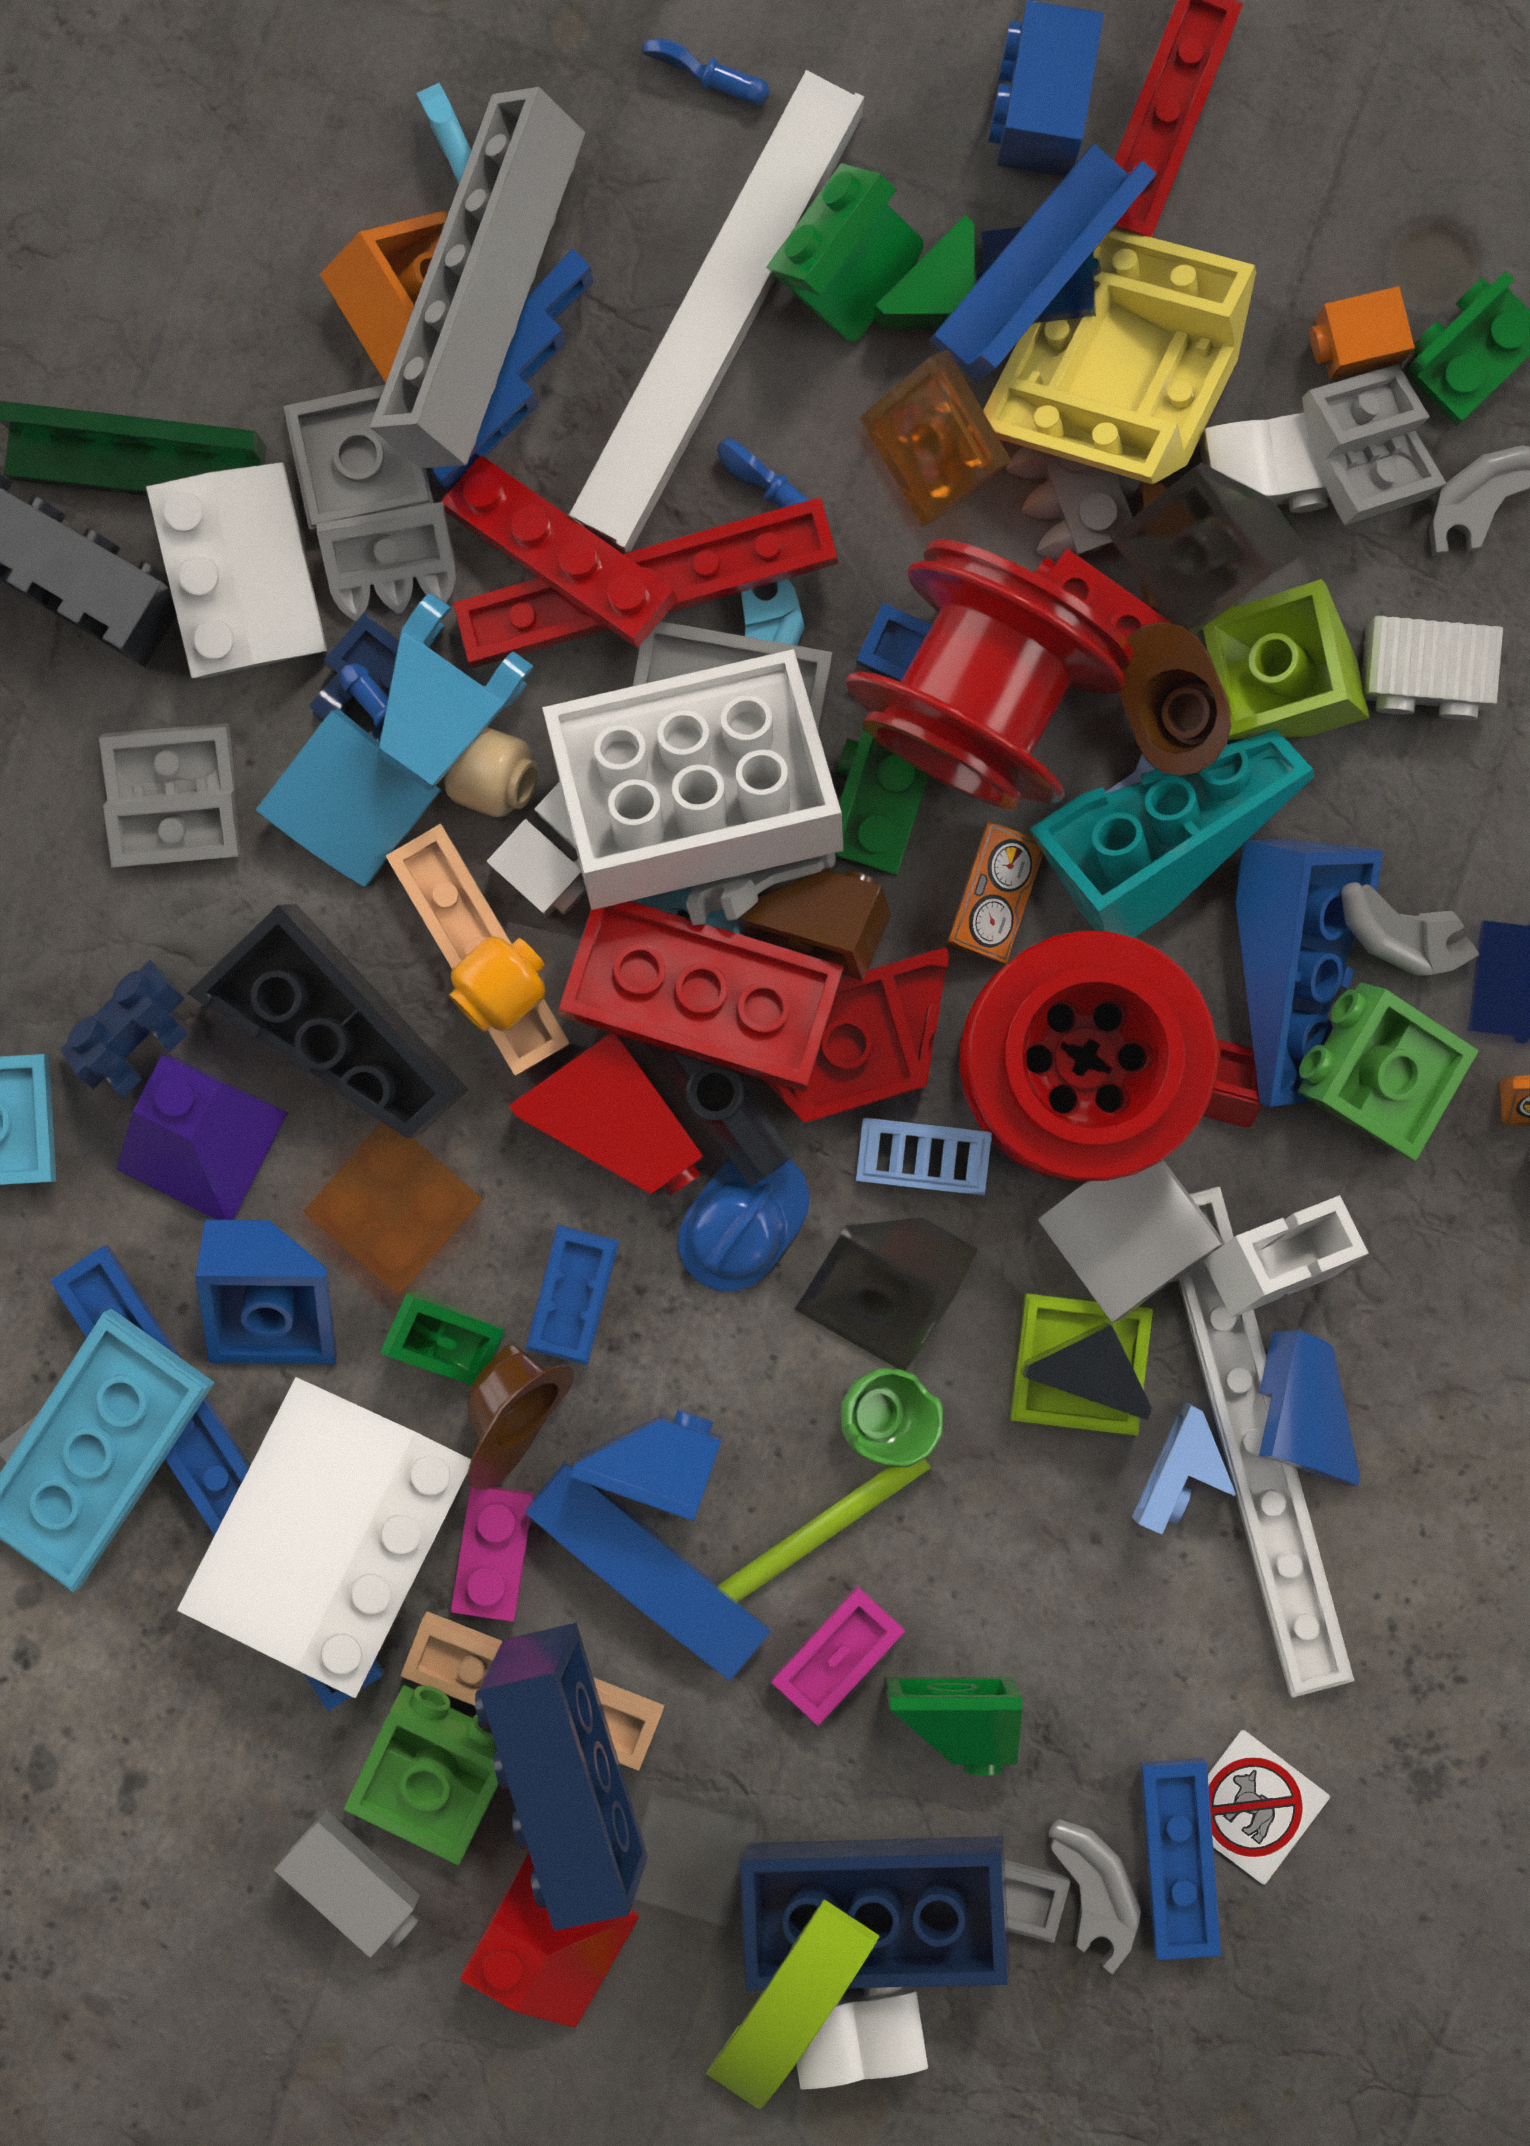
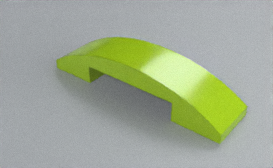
(793, 2005)

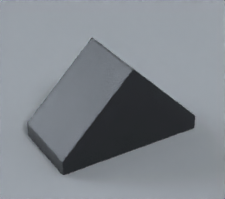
(1092, 1368)

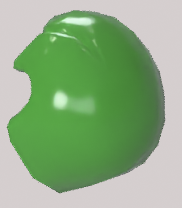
(891, 1418)

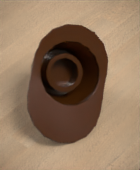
(1175, 699)
(509, 1409)

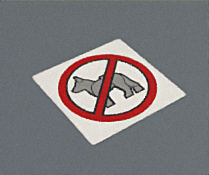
(1259, 1806)

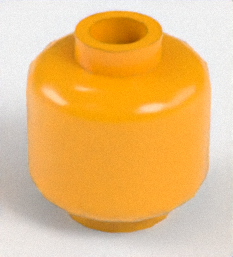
(498, 983)

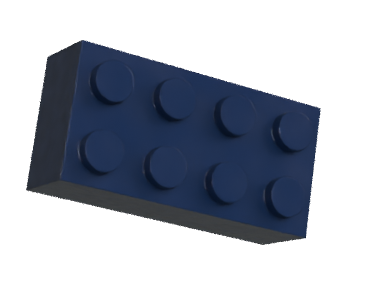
(562, 1777)
(926, 1898)

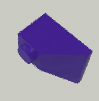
(198, 1138)

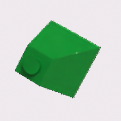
(962, 1718)

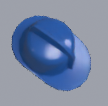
(741, 1231)

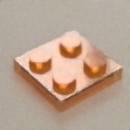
(935, 438)
(393, 1206)

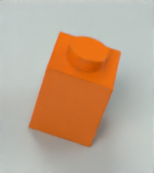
(1362, 333)

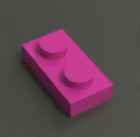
(492, 1553)
(837, 1655)

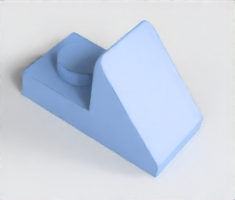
(1186, 1453)

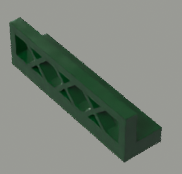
(116, 449)

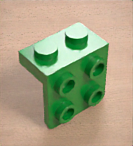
(847, 250)

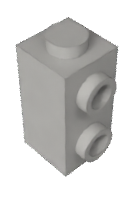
(350, 1885)

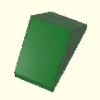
(933, 285)
(441, 1338)

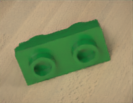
(1476, 352)
(877, 804)

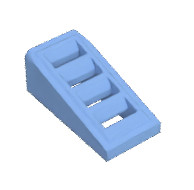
(977, 1158)

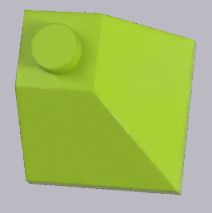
(1287, 665)

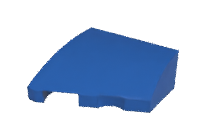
(1307, 1409)

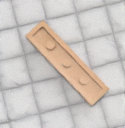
(461, 920)
(459, 1658)

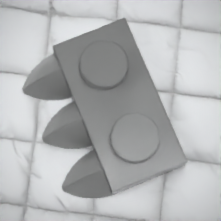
(1079, 494)
(388, 553)

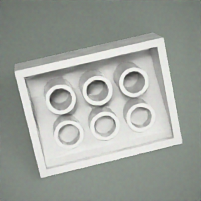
(694, 779)
(325, 1536)

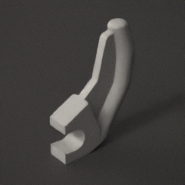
(1475, 495)
(740, 892)
(1401, 939)
(1106, 1894)

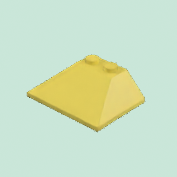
(1138, 376)

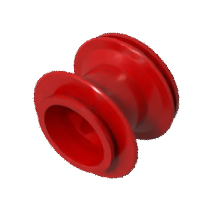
(989, 674)
(1156, 1012)

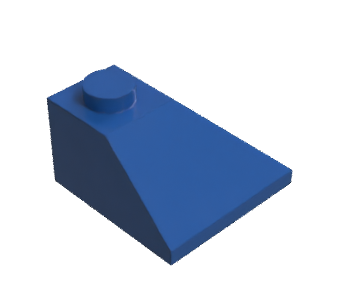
(262, 1296)
(656, 1463)

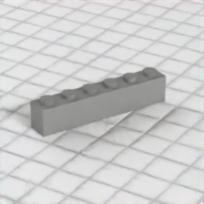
(478, 279)

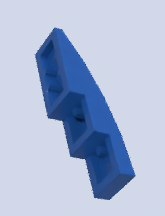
(531, 347)
(647, 1571)

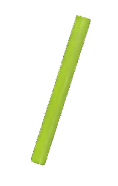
(820, 1529)

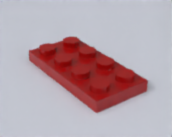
(701, 992)

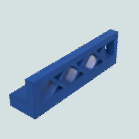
(1039, 261)

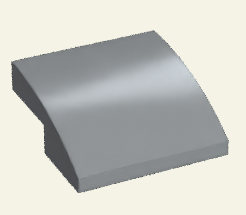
(1370, 444)
(170, 795)
(1130, 1236)

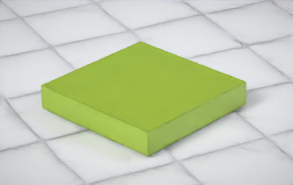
(1052, 1321)

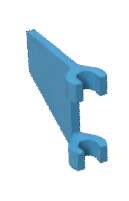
(436, 707)

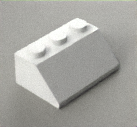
(236, 569)

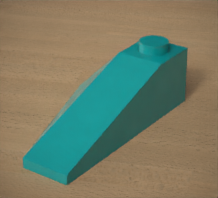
(1152, 843)

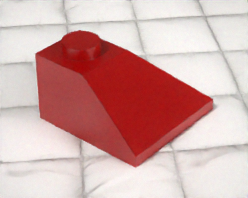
(542, 1969)

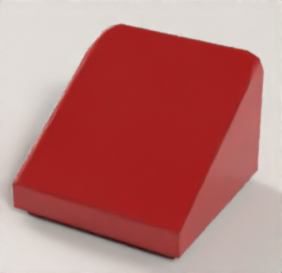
(1236, 1087)

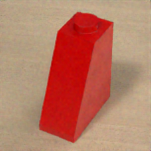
(614, 1117)

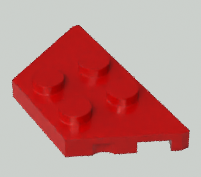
(874, 1038)

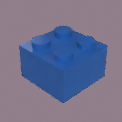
(1051, 78)

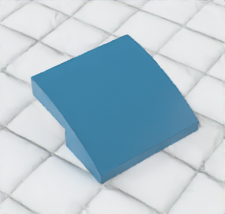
(346, 800)

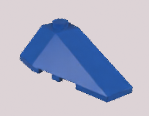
(1294, 949)

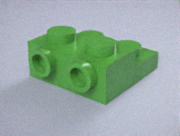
(1385, 1069)
(427, 1774)

